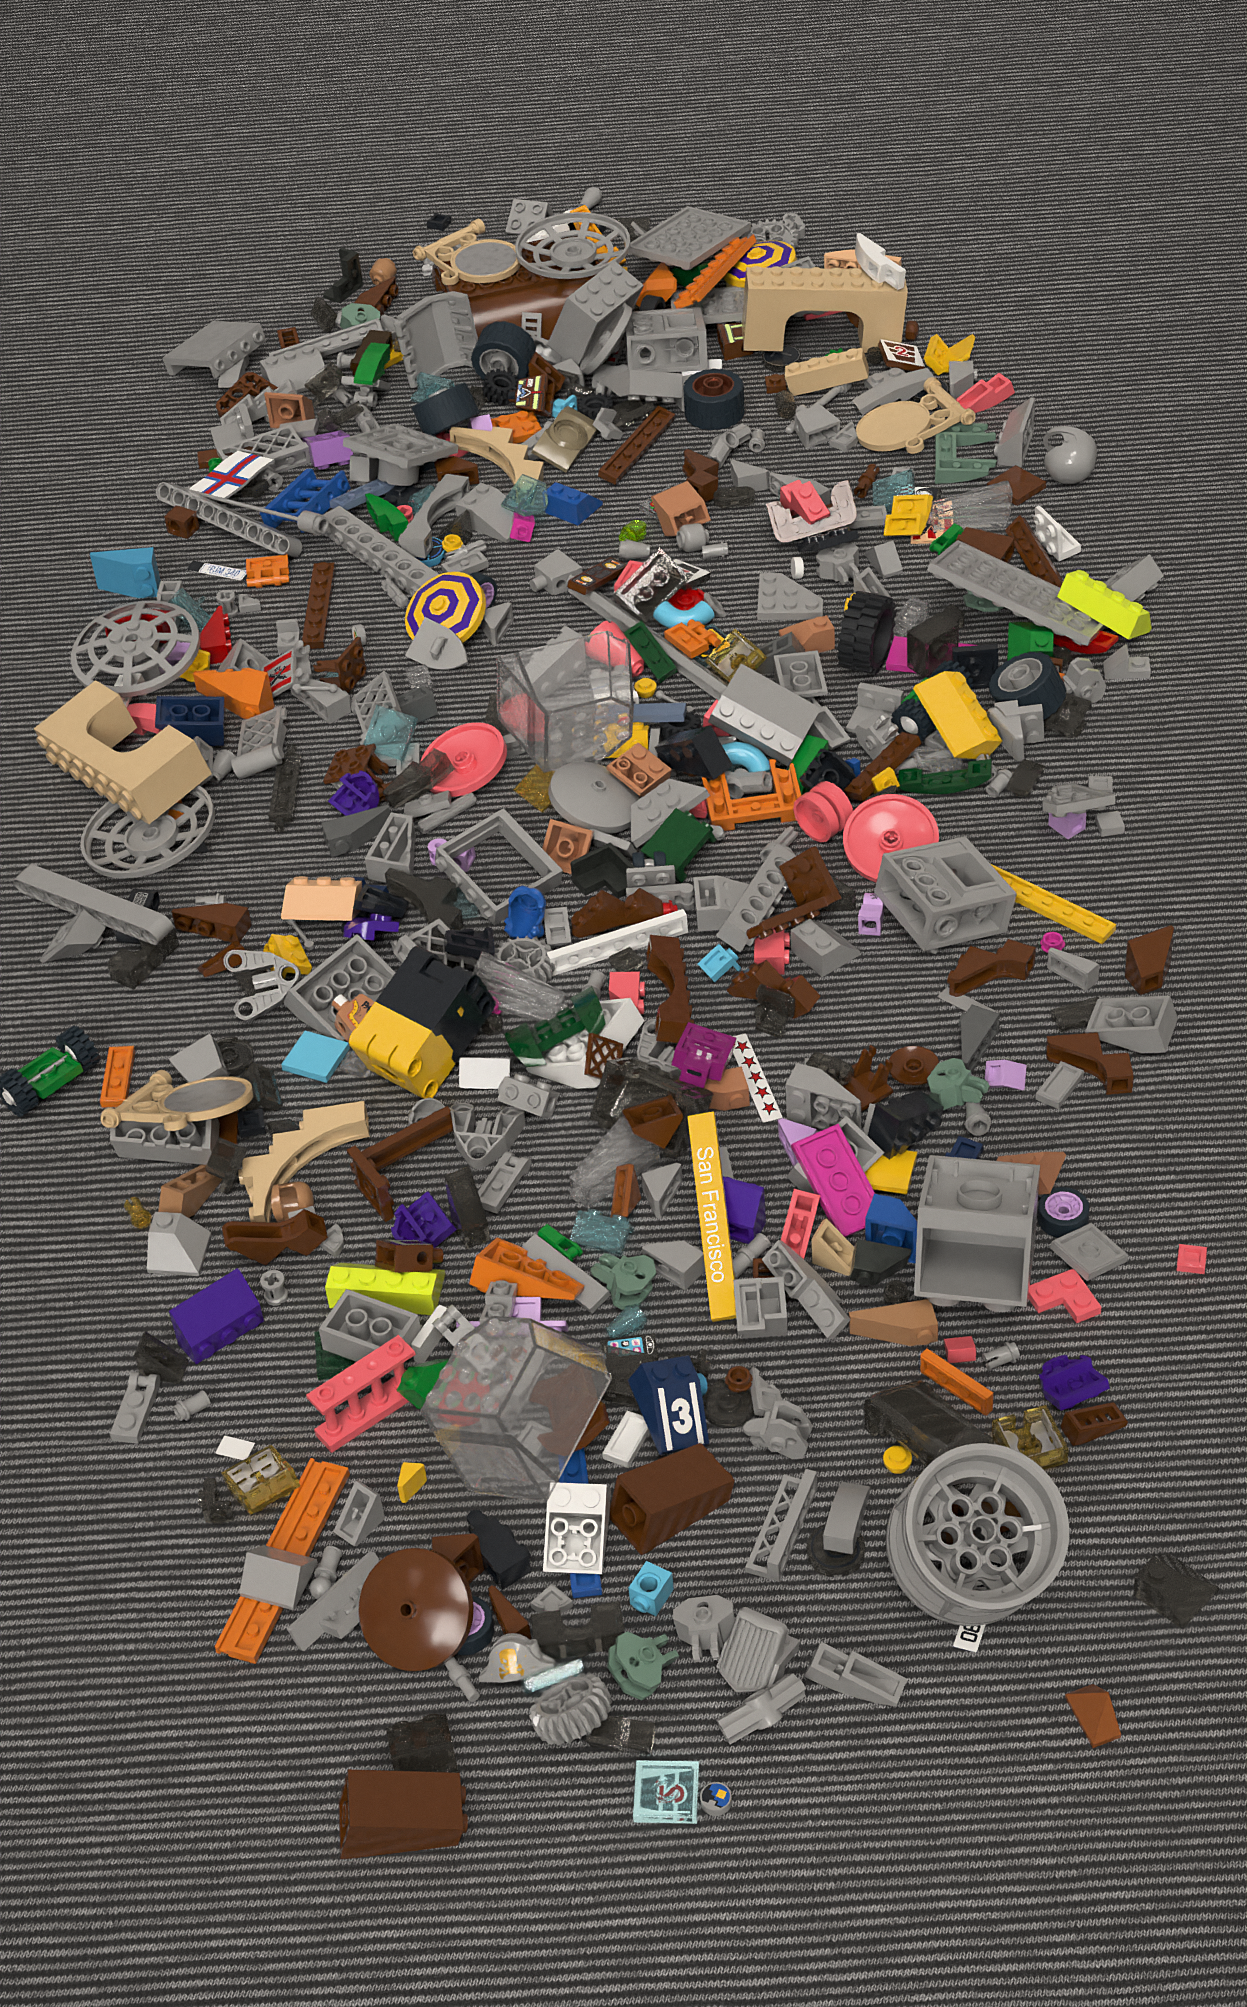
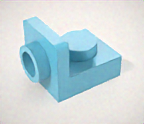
(560, 404)
(718, 962)

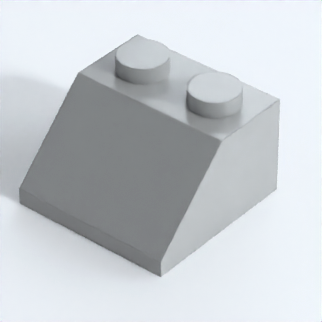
(821, 947)

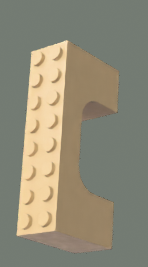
(779, 292)
(139, 781)

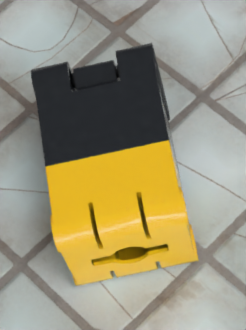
(422, 1022)

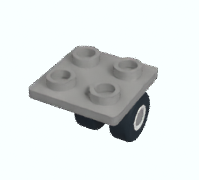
(650, 871)

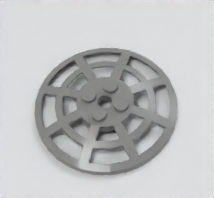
(572, 251)
(125, 651)
(146, 839)

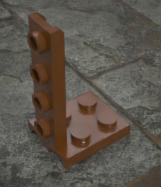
(811, 889)
(394, 1147)

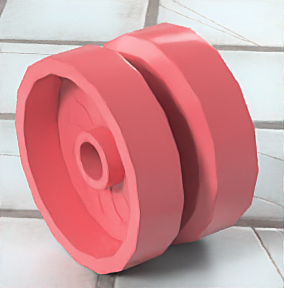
(822, 811)

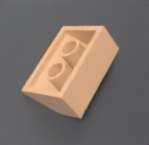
(321, 899)

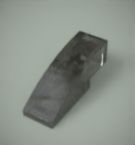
(418, 778)

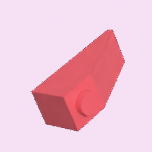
(800, 1221)

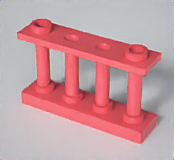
(369, 1409)

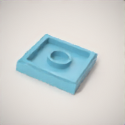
(315, 1056)

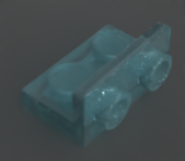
(601, 1232)

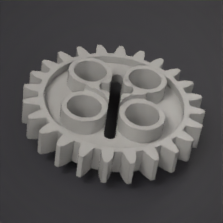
(777, 232)

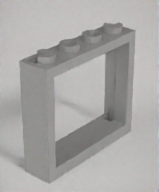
(519, 839)

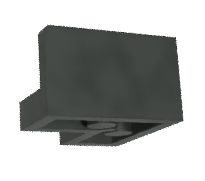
(351, 277)
(600, 869)

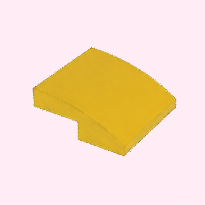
(908, 515)
(893, 1174)

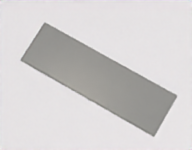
(962, 1002)

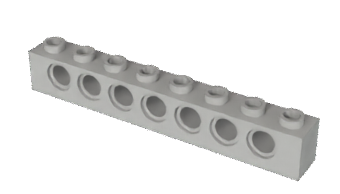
(377, 551)

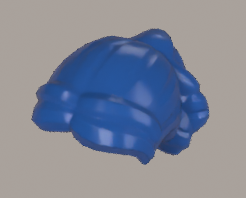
(525, 913)

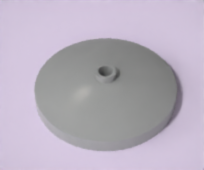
(607, 339)
(591, 797)

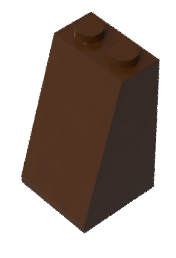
(668, 1496)
(399, 1812)

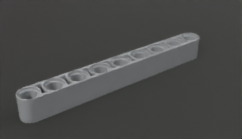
(230, 520)
(104, 907)

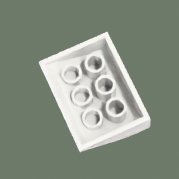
(568, 1058)

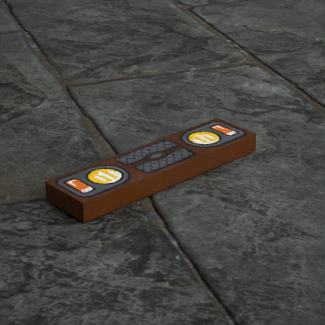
(596, 576)

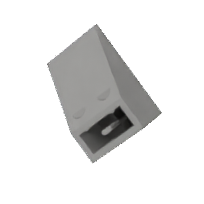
(715, 900)
(818, 1099)

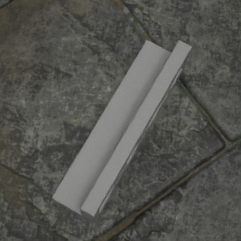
(788, 1529)

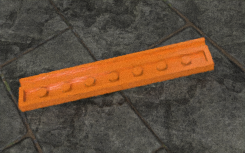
(715, 271)
(296, 1533)

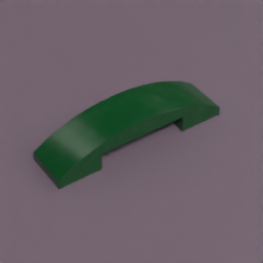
(945, 782)

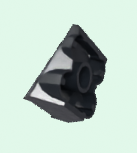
(827, 767)

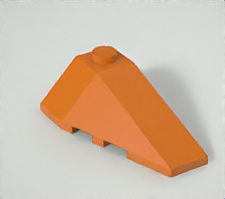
(659, 283)
(244, 691)
(510, 1263)

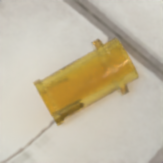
(139, 1216)

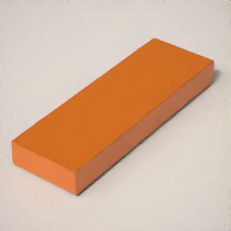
(117, 1076)
(956, 1382)

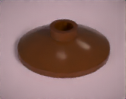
(912, 1065)

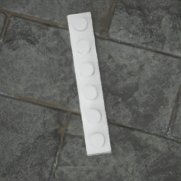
(605, 945)

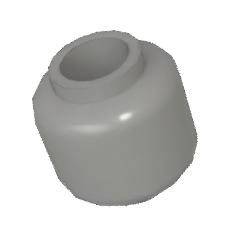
(692, 537)

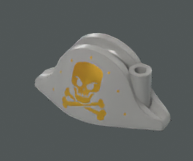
(514, 1659)

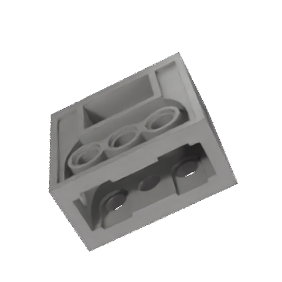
(666, 340)
(951, 889)

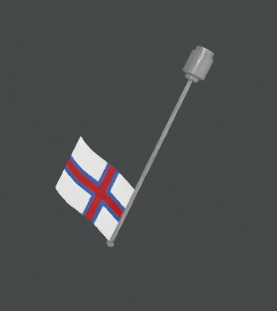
(235, 474)

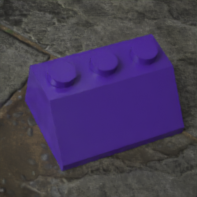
(216, 1316)

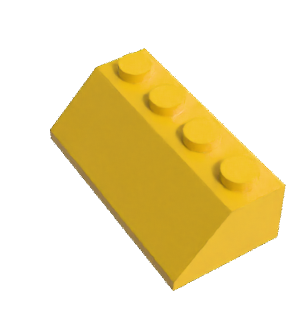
(958, 715)

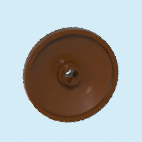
(438, 1603)

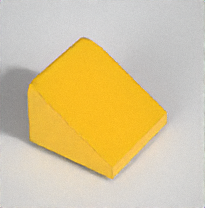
(410, 1480)

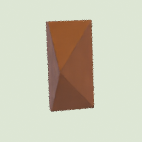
(626, 1191)
(1095, 1714)

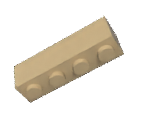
(827, 371)

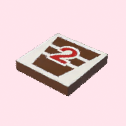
(900, 355)

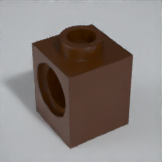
(181, 522)

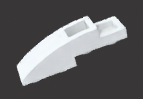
(876, 264)

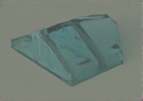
(527, 497)

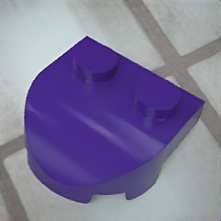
(356, 794)
(366, 926)
(422, 1221)
(1071, 1381)

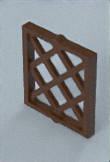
(590, 1054)

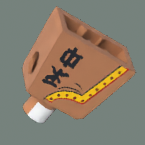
(350, 1013)

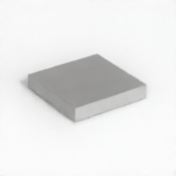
(1089, 1251)

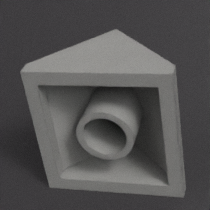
(276, 1576)

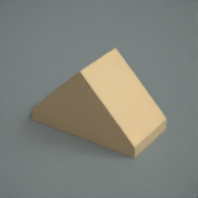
(831, 1249)

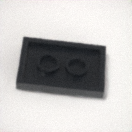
(827, 539)

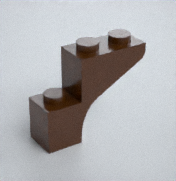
(701, 473)
(607, 911)
(981, 966)
(746, 983)
(1086, 1054)
(267, 1239)

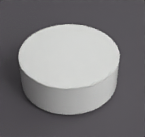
(797, 567)

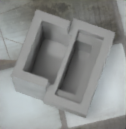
(760, 1307)

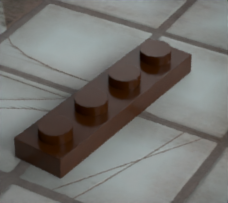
(891, 757)

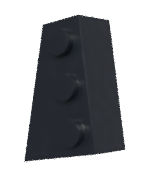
(695, 753)
(904, 1122)

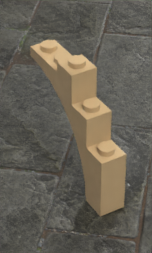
(498, 448)
(318, 1132)

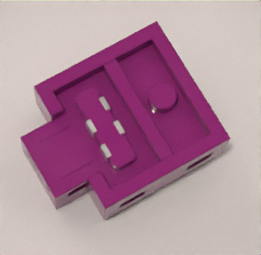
(702, 1054)

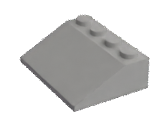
(764, 714)
(348, 972)

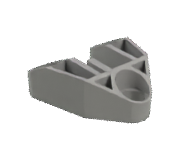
(267, 1000)
(651, 1050)
(506, 1130)

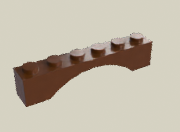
(665, 960)

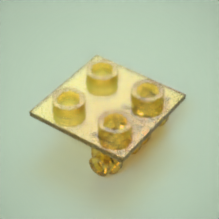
(535, 788)

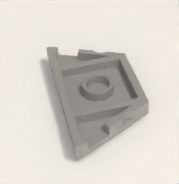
(658, 804)

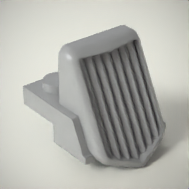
(1017, 725)
(756, 1652)

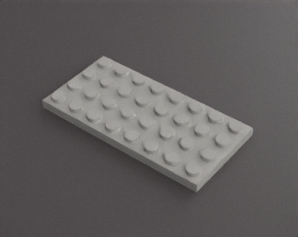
(725, 305)
(1014, 590)

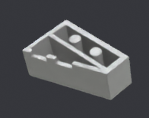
(392, 848)

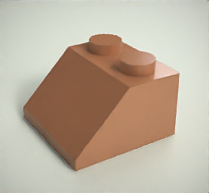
(1049, 1163)

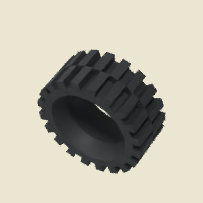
(866, 632)

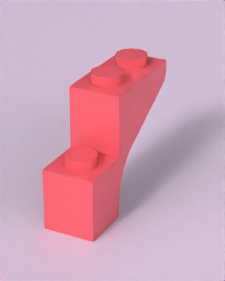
(803, 500)

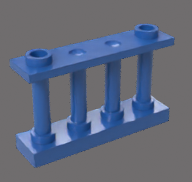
(304, 488)

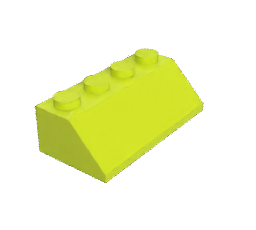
(1105, 605)
(406, 1290)

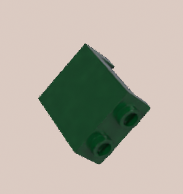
(680, 840)

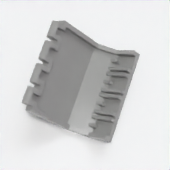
(436, 335)

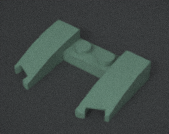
(952, 469)

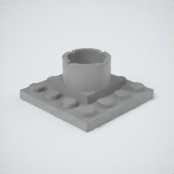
(400, 451)

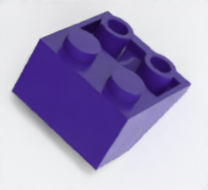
(744, 1209)

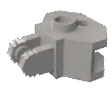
(838, 564)
(1081, 680)
(876, 734)
(780, 1431)
(704, 1626)

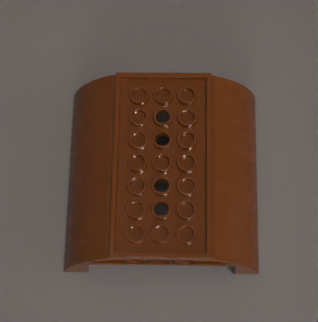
(517, 294)

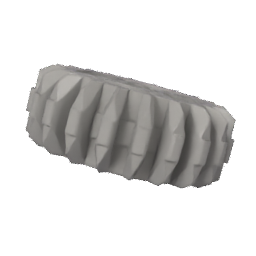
(528, 956)
(570, 1709)

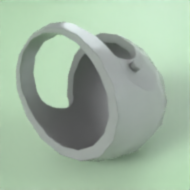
(1073, 459)

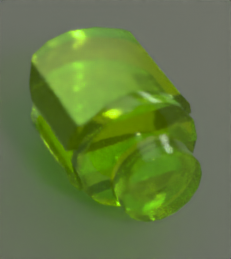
(633, 531)

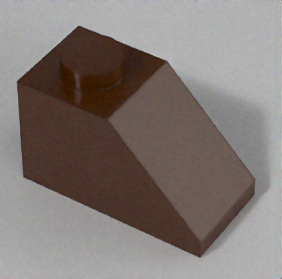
(540, 366)
(456, 466)

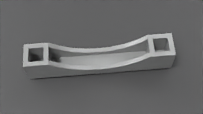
(418, 534)
(165, 593)

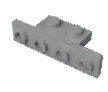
(336, 1609)

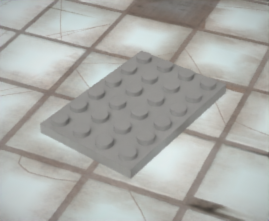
(688, 237)

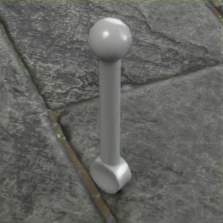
(298, 688)
(660, 694)
(309, 945)

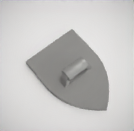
(437, 647)

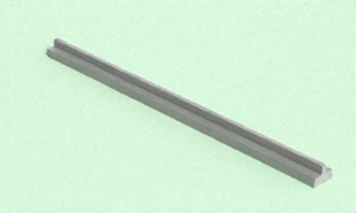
(686, 666)

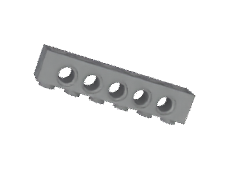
(757, 900)

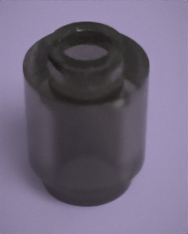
(785, 404)

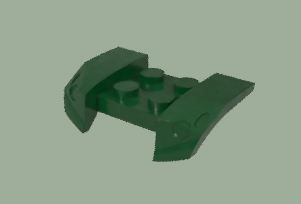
(529, 1043)

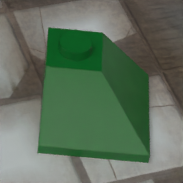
(1029, 637)

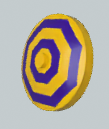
(762, 254)
(450, 600)

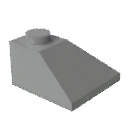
(243, 656)
(74, 937)
(176, 1245)

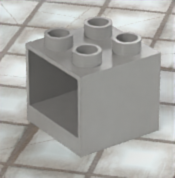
(976, 1232)

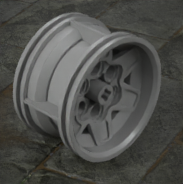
(998, 1476)

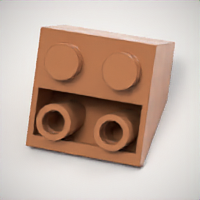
(679, 507)
(640, 770)

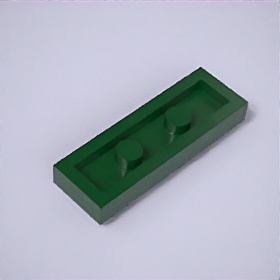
(651, 651)

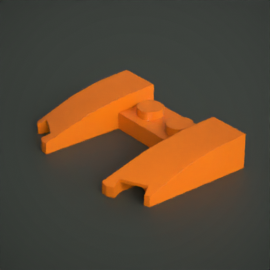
(728, 812)

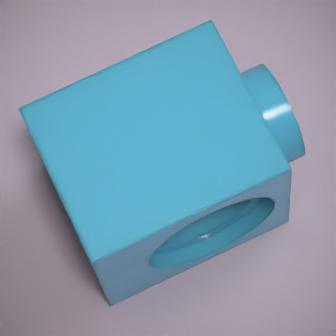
(650, 1578)

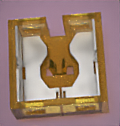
(733, 654)
(1037, 1430)
(260, 1479)

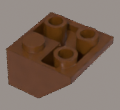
(1149, 959)

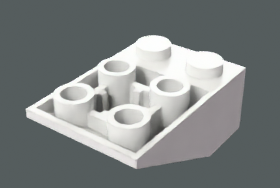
(576, 1528)

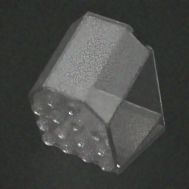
(568, 699)
(515, 1405)

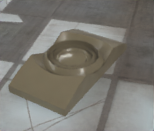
(565, 439)

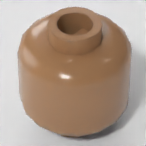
(382, 270)

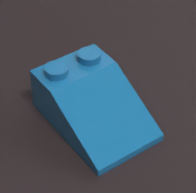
(127, 572)

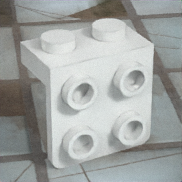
(1054, 536)

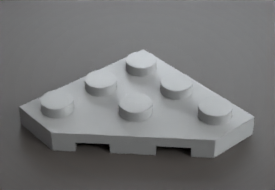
(785, 599)
(1075, 799)

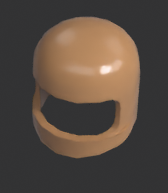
(289, 1198)

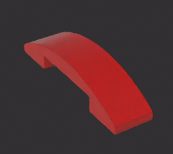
(1099, 645)

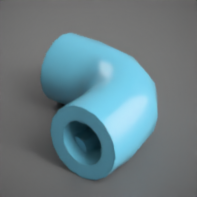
(670, 616)
(747, 756)

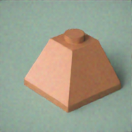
(287, 408)
(813, 634)
(566, 843)

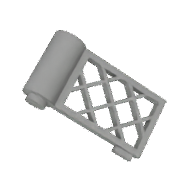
(369, 692)
(262, 755)

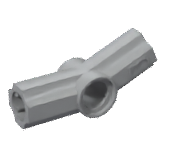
(727, 441)
(745, 782)
(762, 1708)

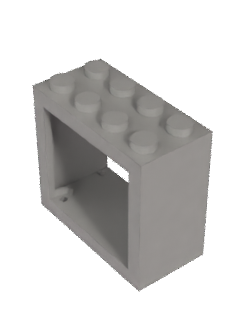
(590, 308)

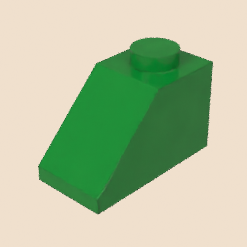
(420, 1380)

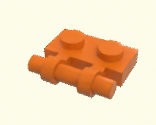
(270, 566)
(691, 638)

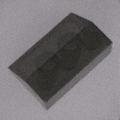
(651, 585)

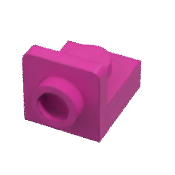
(522, 527)

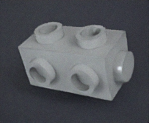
(528, 1096)

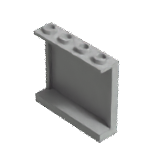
(216, 346)

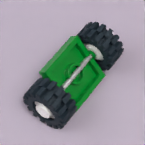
(912, 716)
(48, 1071)

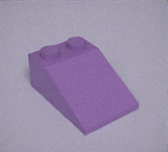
(328, 449)

